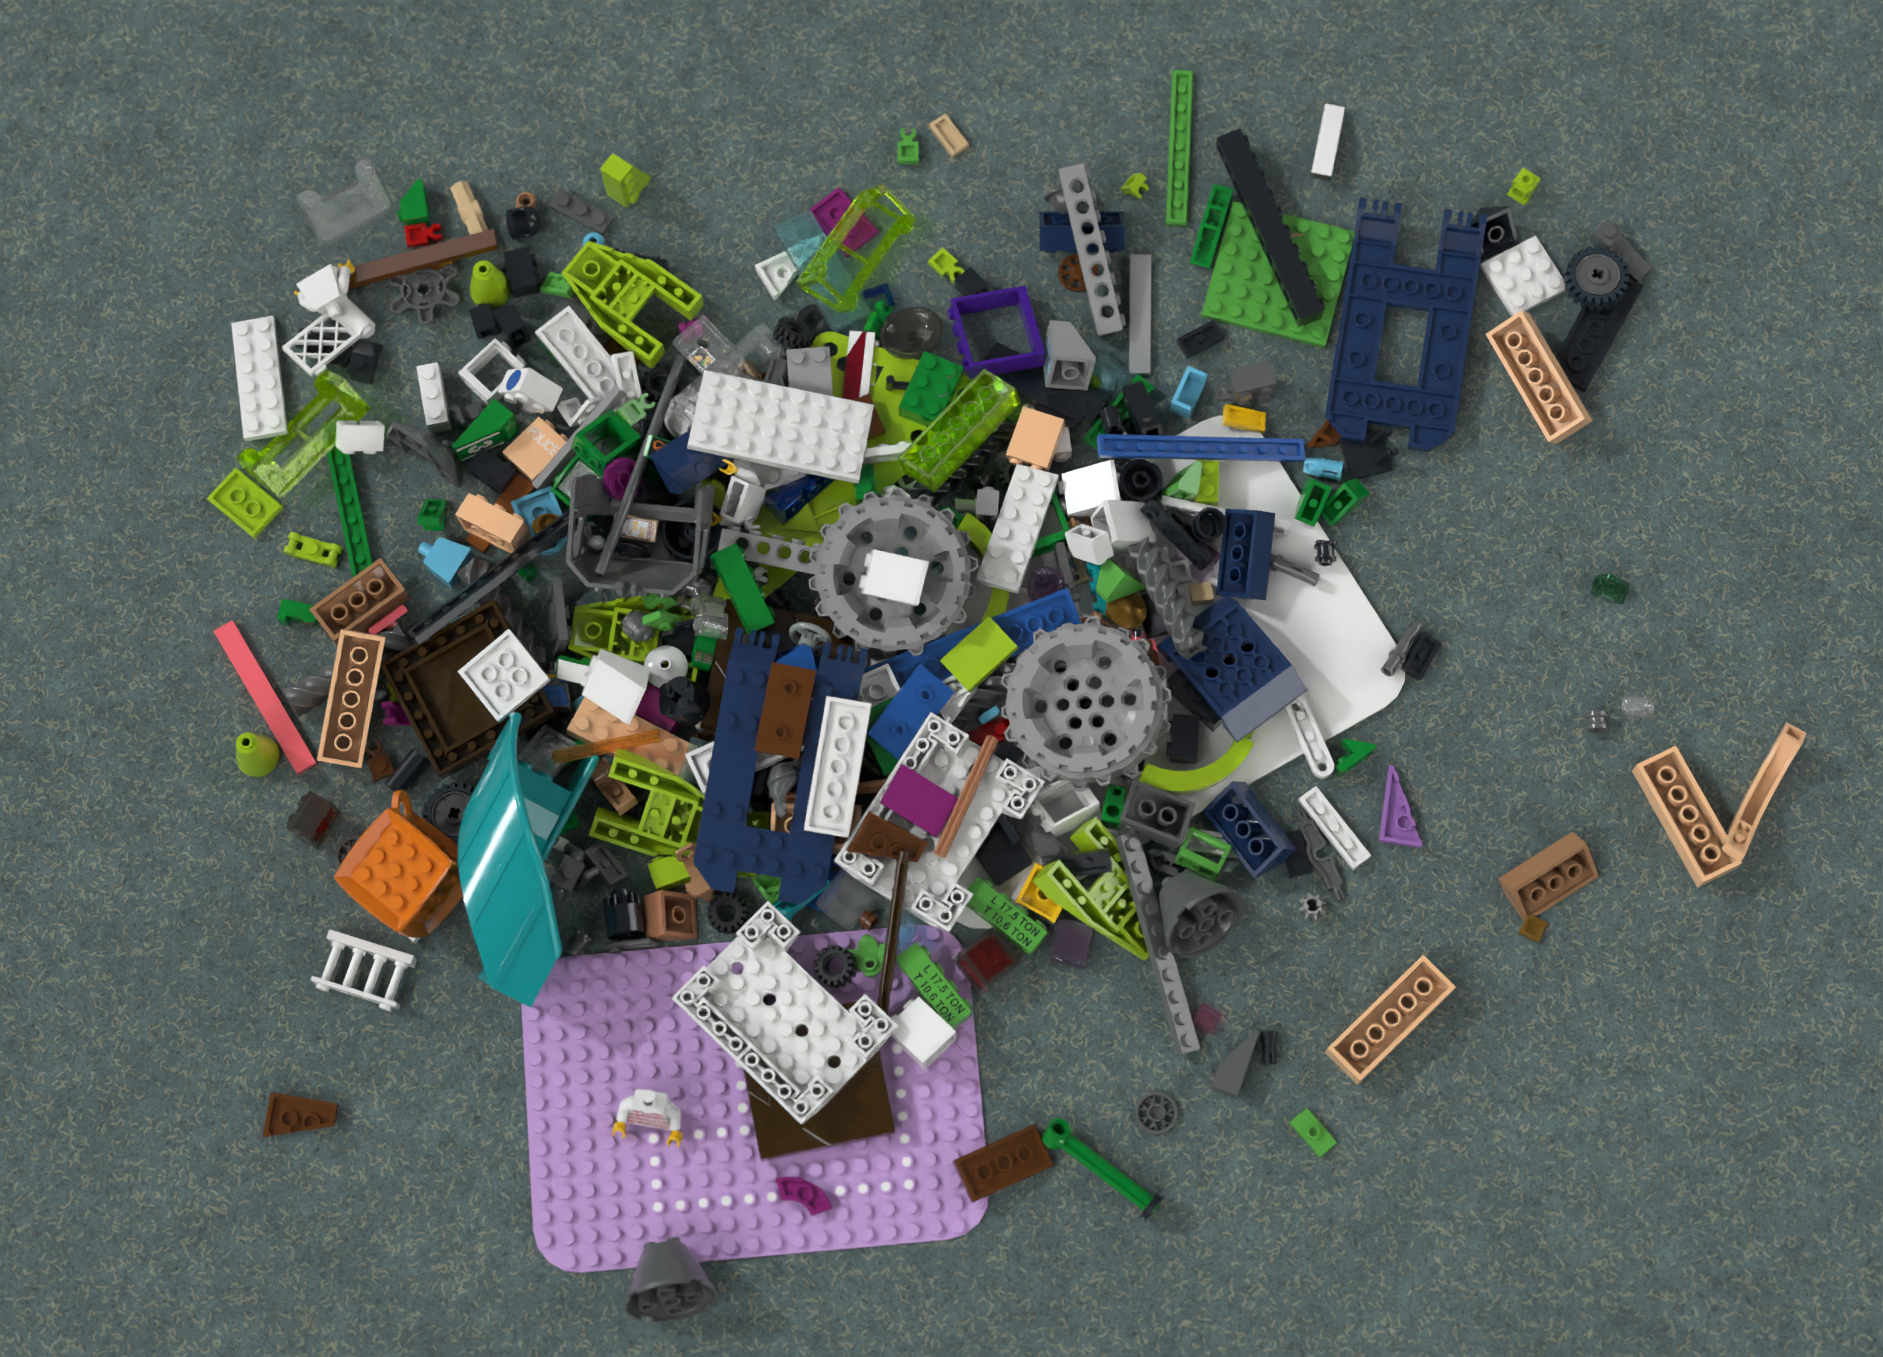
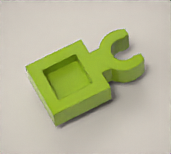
(945, 264)

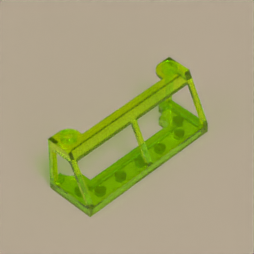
(816, 269)
(282, 479)

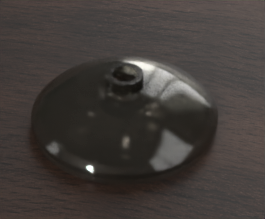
(912, 332)

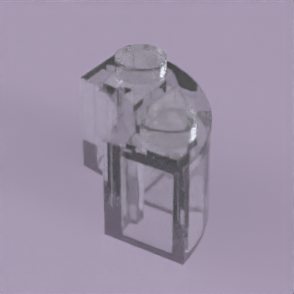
(709, 616)

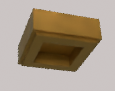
(1533, 929)

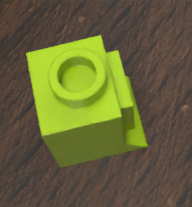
(1524, 186)
(720, 490)

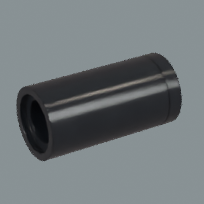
(406, 771)

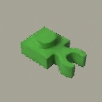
(908, 148)
(634, 411)

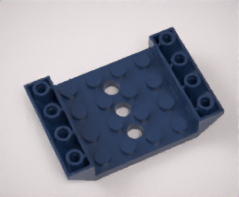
(1253, 686)

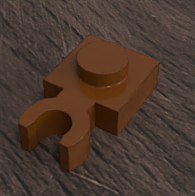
(380, 764)

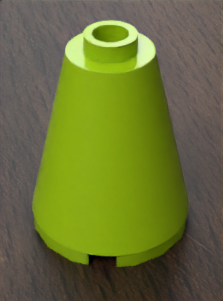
(489, 285)
(256, 754)

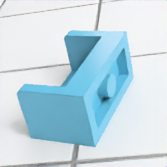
(1188, 392)

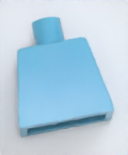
(445, 559)

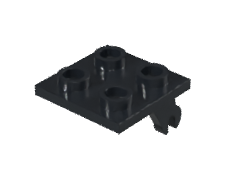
(1368, 457)

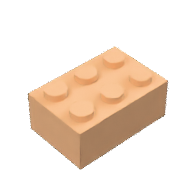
(493, 523)

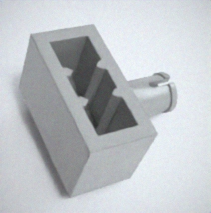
(984, 506)

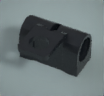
(682, 638)

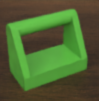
(1185, 483)
(1198, 863)

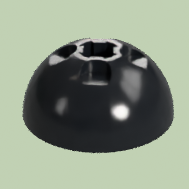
(680, 535)

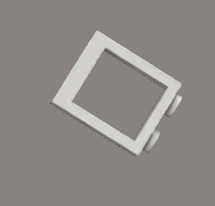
(479, 361)
(1052, 792)

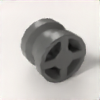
(1597, 721)

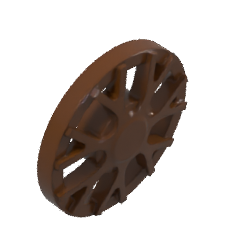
(1075, 274)

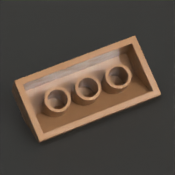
(360, 601)
(1549, 876)

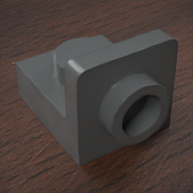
(467, 415)

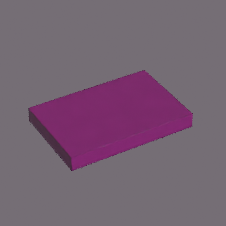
(831, 210)
(918, 800)

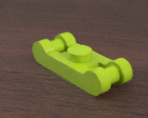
(312, 550)

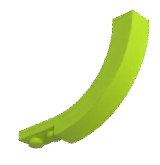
(979, 542)
(1197, 780)

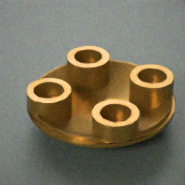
(1127, 611)

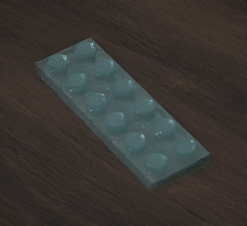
(801, 240)

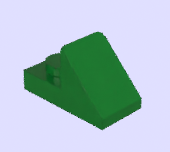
(433, 515)
(1357, 753)

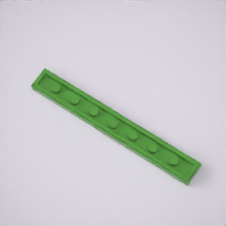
(1179, 148)

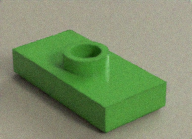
(557, 285)
(662, 620)
(1313, 1132)

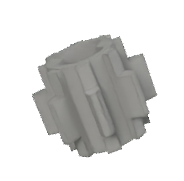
(1318, 904)

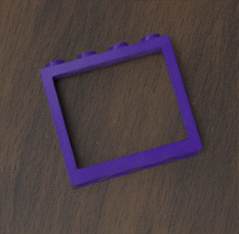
(989, 301)

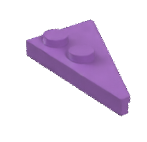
(1396, 822)

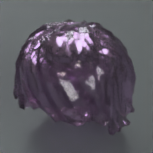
(1044, 582)

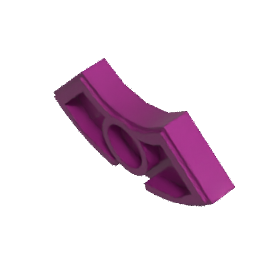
(803, 1192)

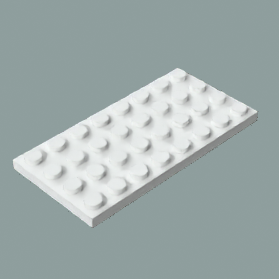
(780, 426)

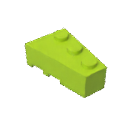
(623, 180)

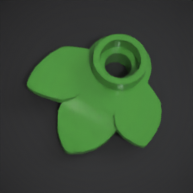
(868, 952)

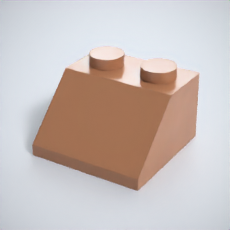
(670, 916)

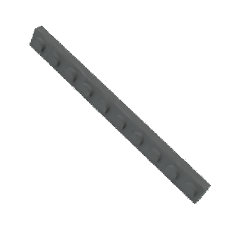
(1153, 932)

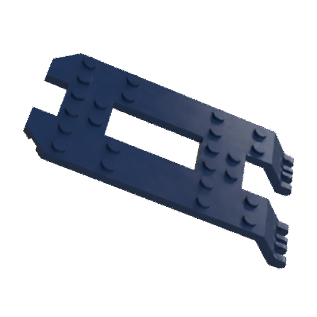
(1379, 283)
(723, 838)

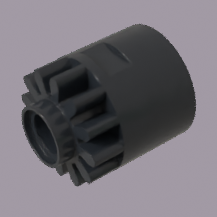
(623, 915)

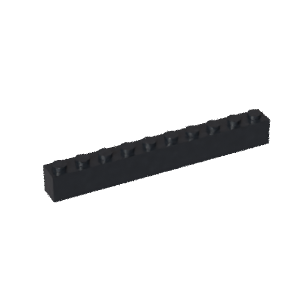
(1269, 227)

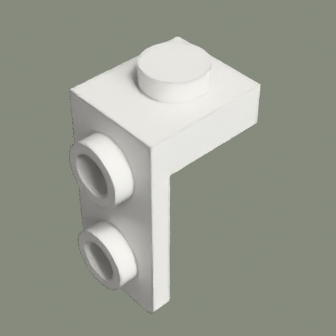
(574, 412)

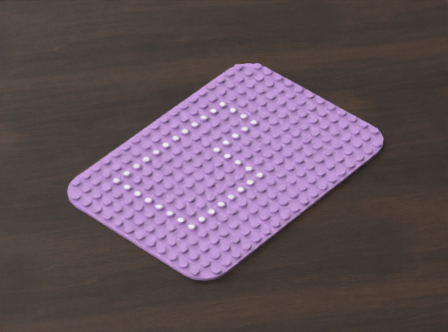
(614, 1029)

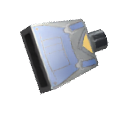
(558, 691)

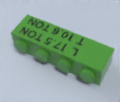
(1005, 917)
(933, 986)

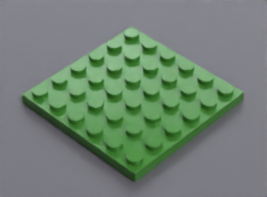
(1246, 289)

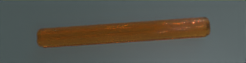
(606, 746)

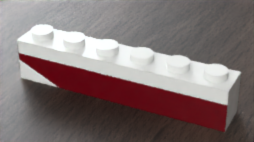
(859, 364)

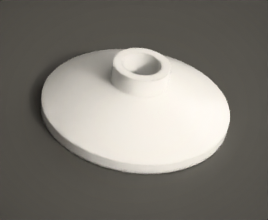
(677, 665)

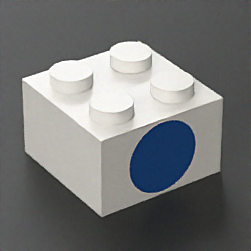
(530, 390)

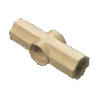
(468, 207)

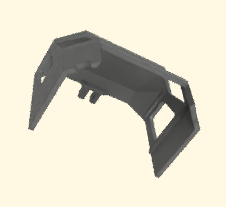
(636, 574)

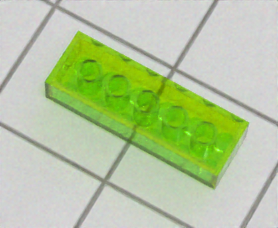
(959, 430)

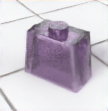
(1070, 943)

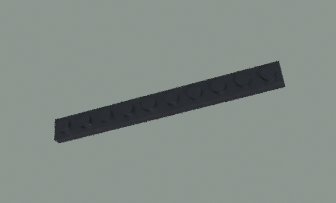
(491, 579)

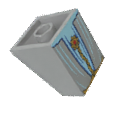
(1067, 357)

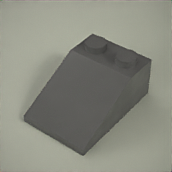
(1157, 814)

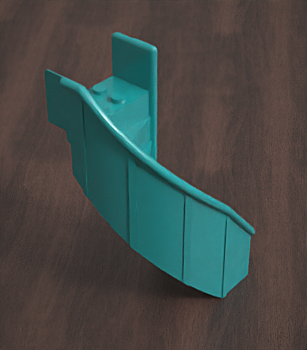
(502, 870)

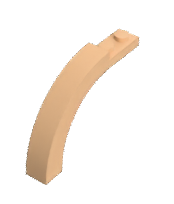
(1761, 790)

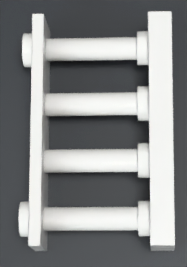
(360, 948)

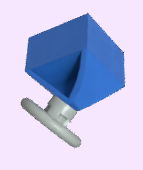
(803, 654)

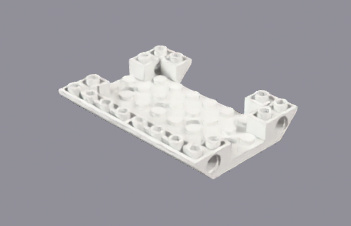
(944, 757)
(764, 1036)

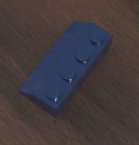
(1058, 235)
(684, 467)
(1245, 554)
(1249, 829)

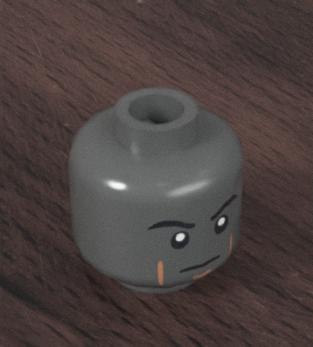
(634, 627)

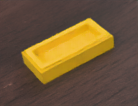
(1243, 418)

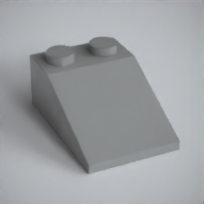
(810, 370)

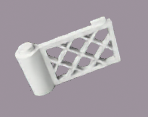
(352, 321)

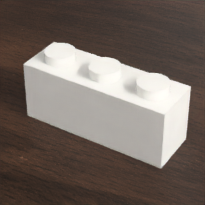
(433, 398)

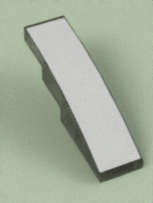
(1327, 141)

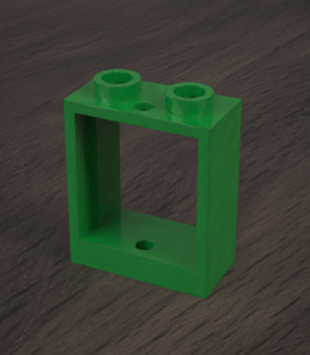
(617, 428)
(1047, 543)

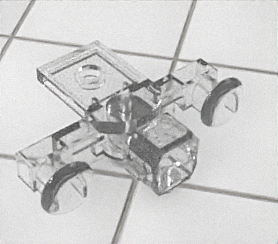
(718, 357)

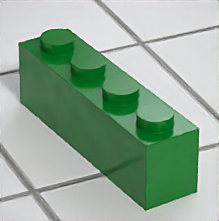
(742, 589)

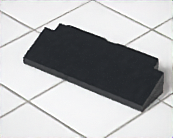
(1063, 403)

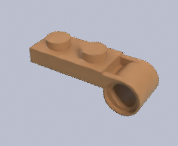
(612, 789)

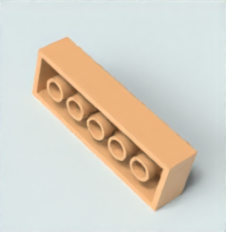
(1539, 377)
(350, 698)
(596, 724)
(1685, 815)
(1390, 1019)

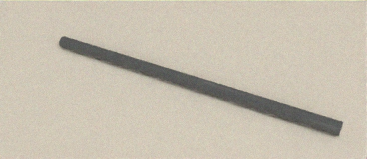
(639, 468)

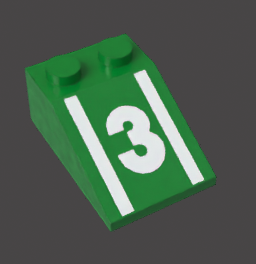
(491, 428)

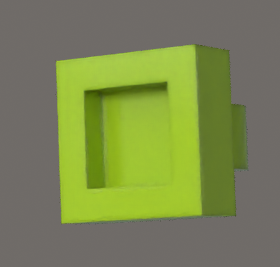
(1133, 184)

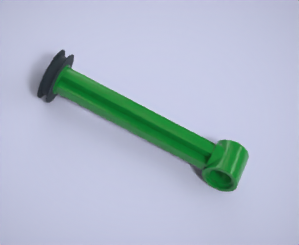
(1059, 1136)

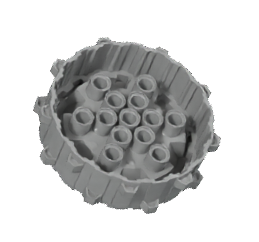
(845, 553)
(1130, 674)

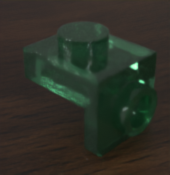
(1610, 588)

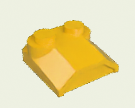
(1035, 899)

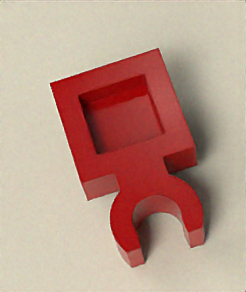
(418, 234)

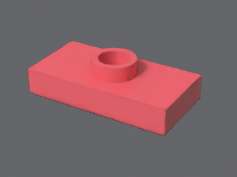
(388, 621)

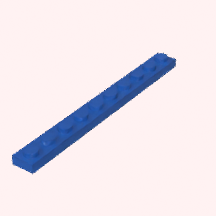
(1200, 448)

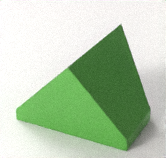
(1116, 581)

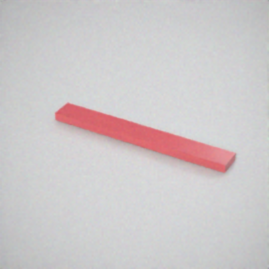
(265, 697)

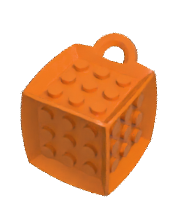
(403, 871)

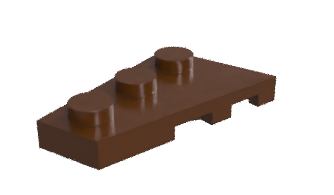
(885, 839)
(297, 1114)

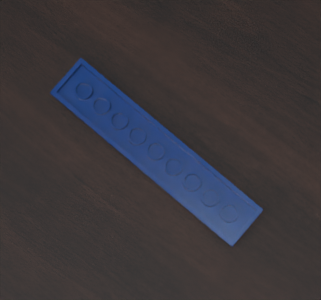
(1018, 624)

